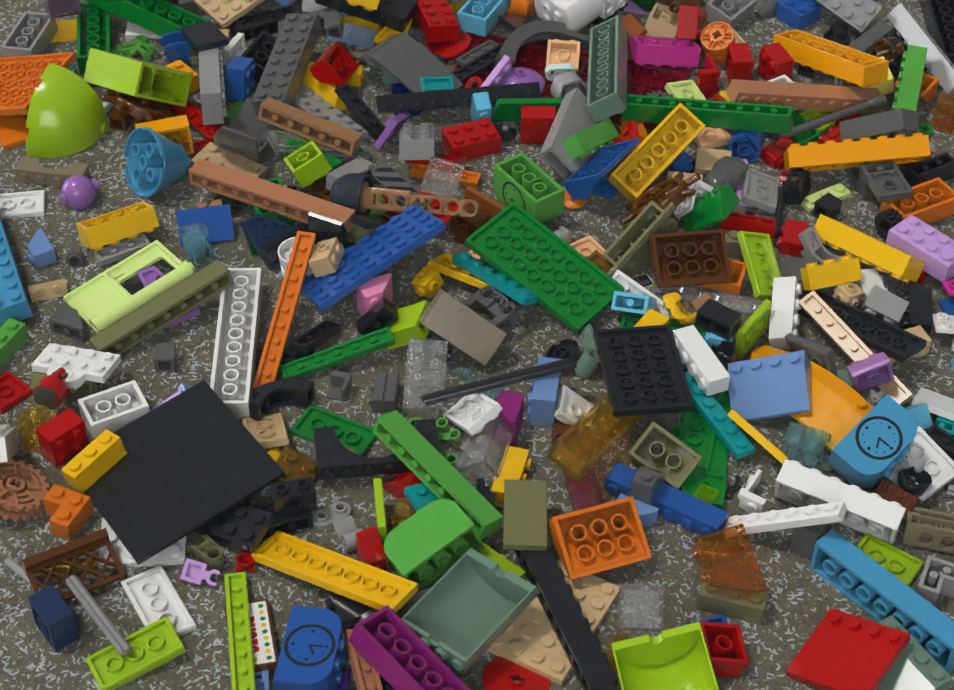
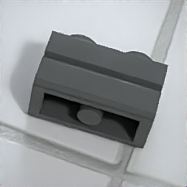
(385, 392)

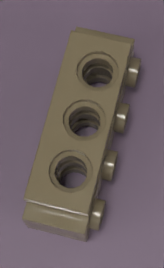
(929, 529)

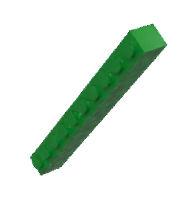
(712, 113)

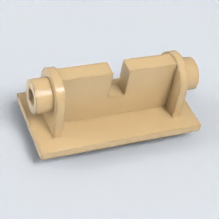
(48, 290)

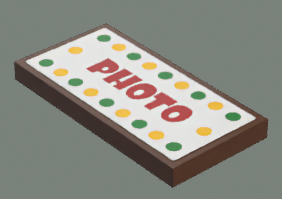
(263, 638)

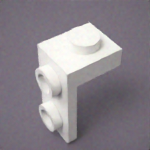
(748, 500)

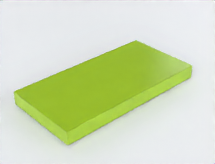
(760, 262)
(149, 649)

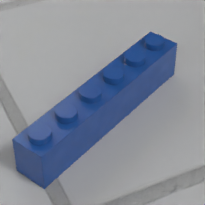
(672, 503)

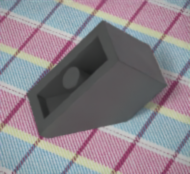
(67, 323)
(646, 483)

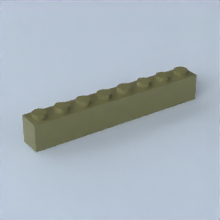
(163, 309)

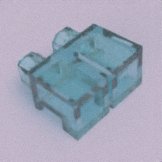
(805, 439)

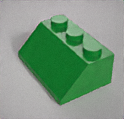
(711, 208)

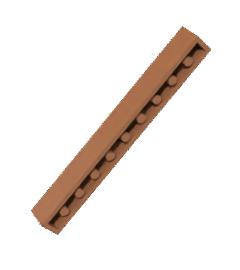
(801, 95)
(265, 193)

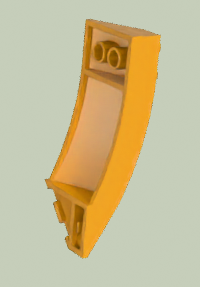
(834, 403)

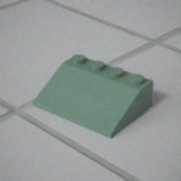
(914, 667)

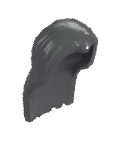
(726, 171)

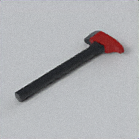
(780, 204)

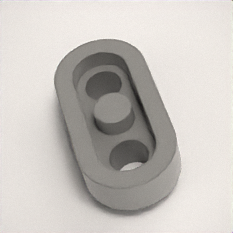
(330, 514)

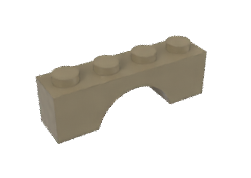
(30, 171)

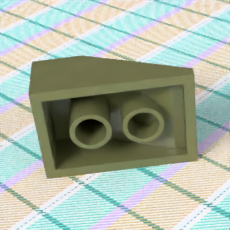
(665, 453)

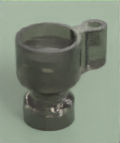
(235, 205)

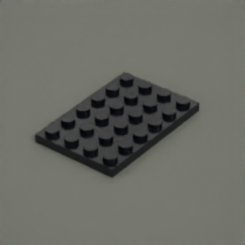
(642, 370)

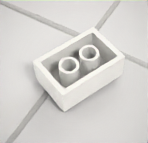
(113, 408)

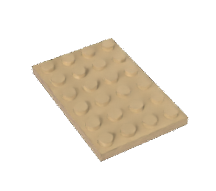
(532, 640)

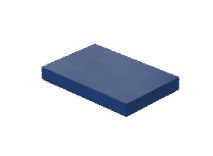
(216, 218)

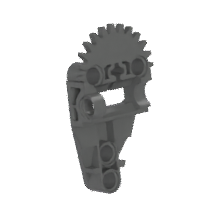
(505, 310)

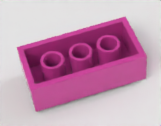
(664, 51)

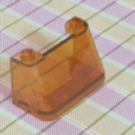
(728, 560)

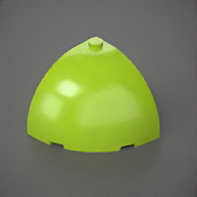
(63, 115)

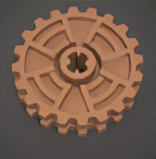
(21, 490)

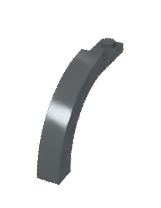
(539, 31)

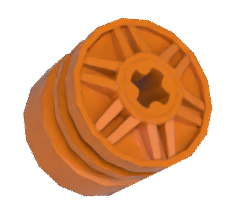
(716, 39)

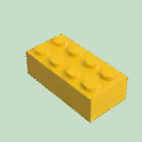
(117, 225)

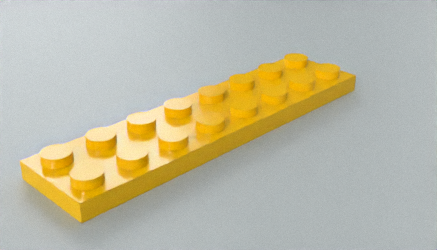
(335, 572)

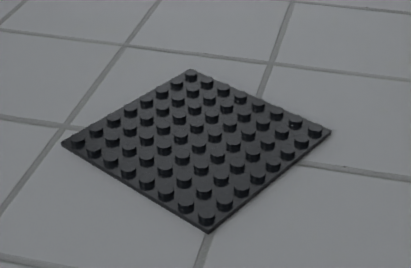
(179, 472)

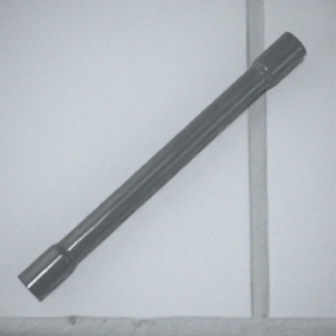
(871, 104)

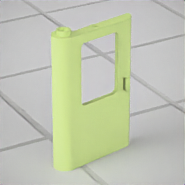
(106, 301)

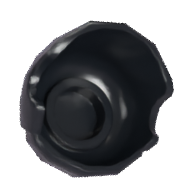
(506, 132)
(725, 353)
(913, 481)

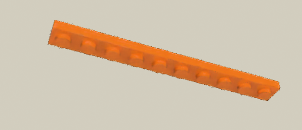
(285, 309)

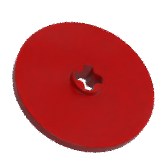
(451, 49)
(502, 672)

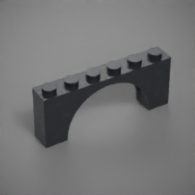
(392, 15)
(337, 461)

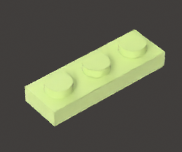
(837, 190)

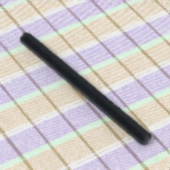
(498, 381)

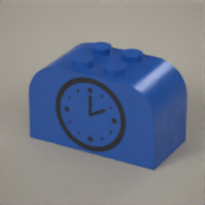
(311, 651)

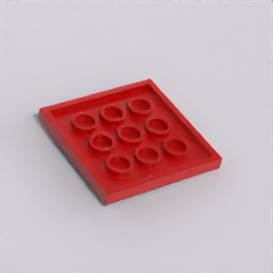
(847, 653)

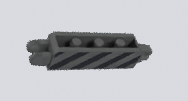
(387, 177)

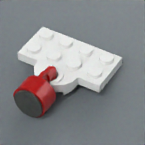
(67, 369)

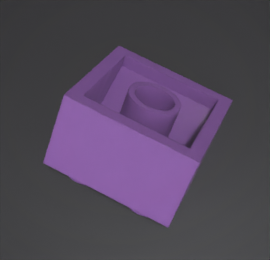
(870, 372)

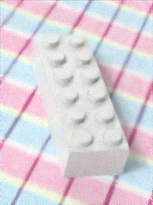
(864, 510)

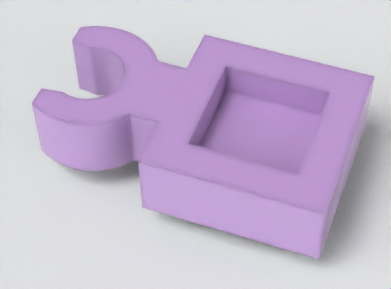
(197, 571)

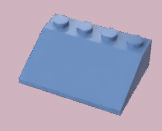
(771, 386)

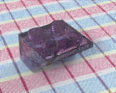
(62, 8)

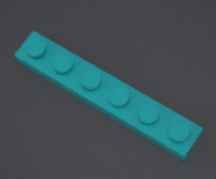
(492, 277)
(719, 421)

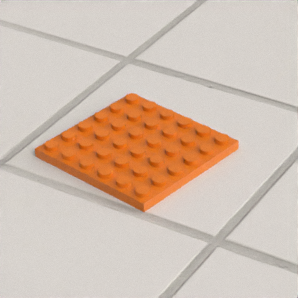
(22, 75)

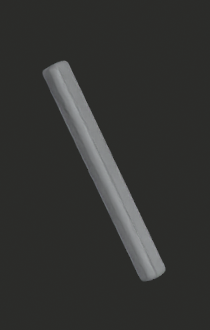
(98, 615)

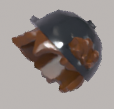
(890, 48)

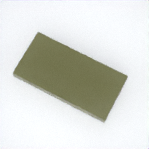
(525, 515)

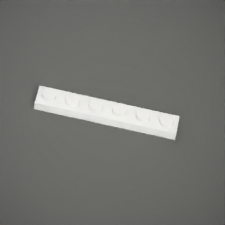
(790, 517)

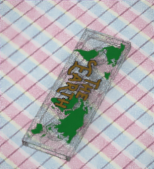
(289, 142)

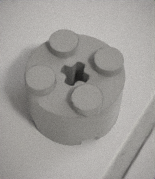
(565, 83)

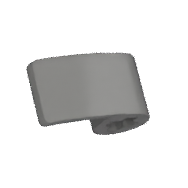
(346, 532)

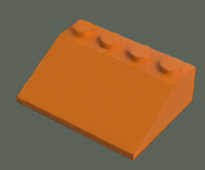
(599, 538)

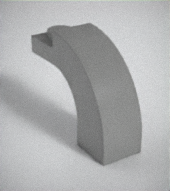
(814, 247)

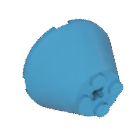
(153, 161)

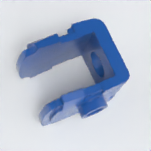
(175, 47)

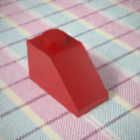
(398, 482)
(370, 548)

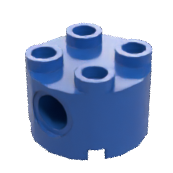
(746, 144)

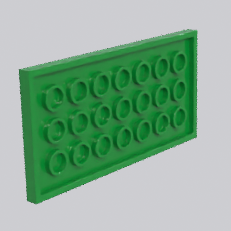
(546, 265)

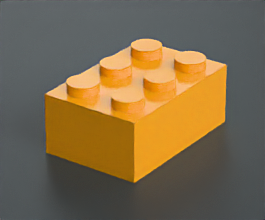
(174, 128)

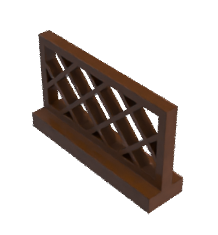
(69, 551)

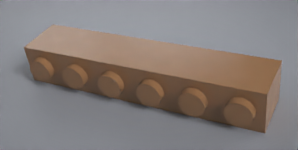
(309, 126)

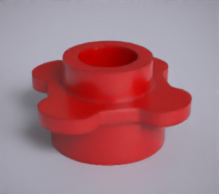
(241, 559)

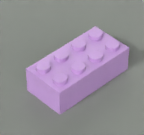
(926, 244)

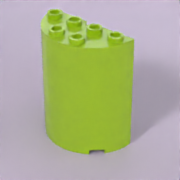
(665, 662)

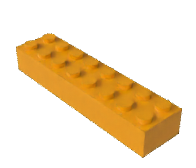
(833, 58)
(856, 153)

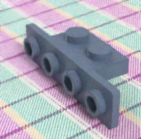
(355, 35)

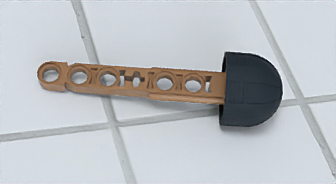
(358, 193)

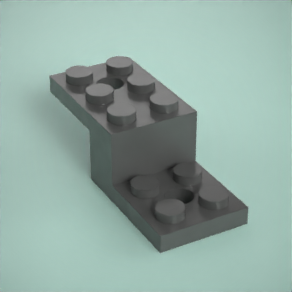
(881, 181)

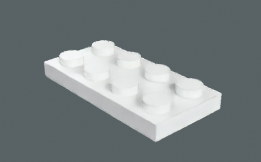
(473, 412)

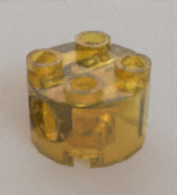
(28, 423)

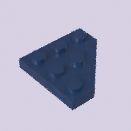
(264, 231)

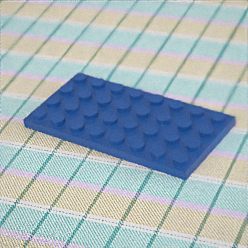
(373, 255)

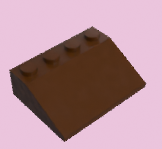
(689, 258)

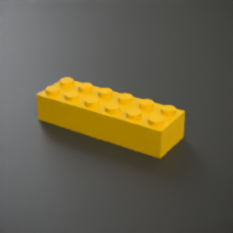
(656, 152)
(869, 249)

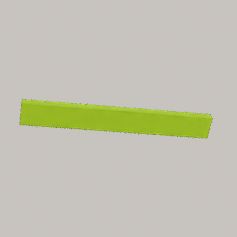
(239, 632)

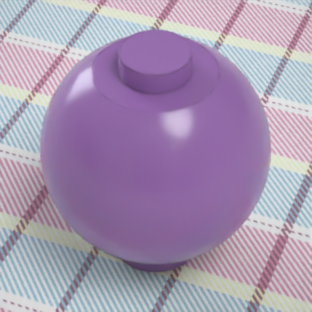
(79, 192)

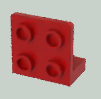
(708, 77)

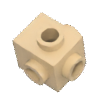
(849, 293)

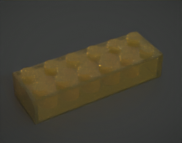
(591, 439)

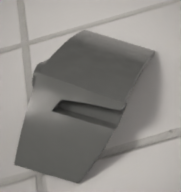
(407, 61)
(246, 134)

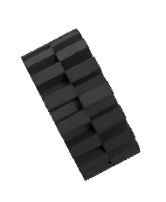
(887, 220)

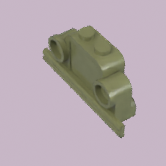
(630, 249)

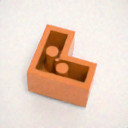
(68, 511)

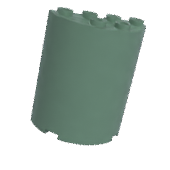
(469, 609)

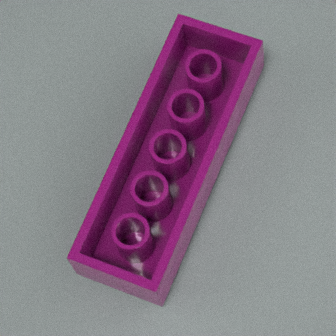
(401, 654)

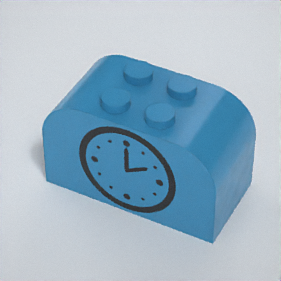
(875, 444)

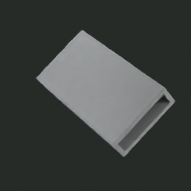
(569, 120)

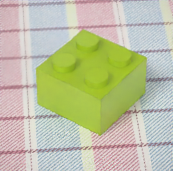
(307, 164)

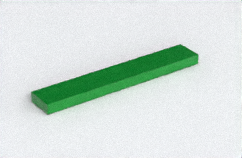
(338, 354)

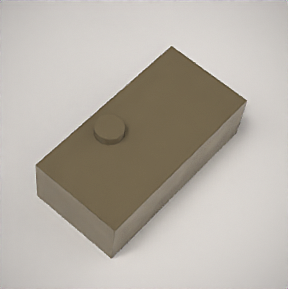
(462, 327)

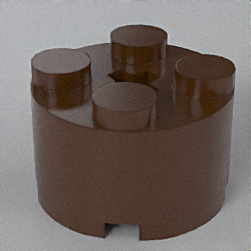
(465, 226)

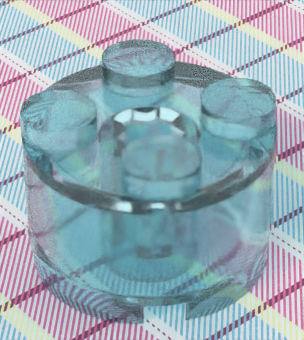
(194, 241)

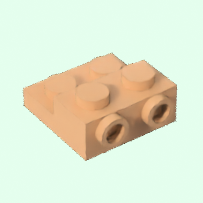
(563, 52)

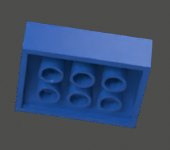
(598, 169)

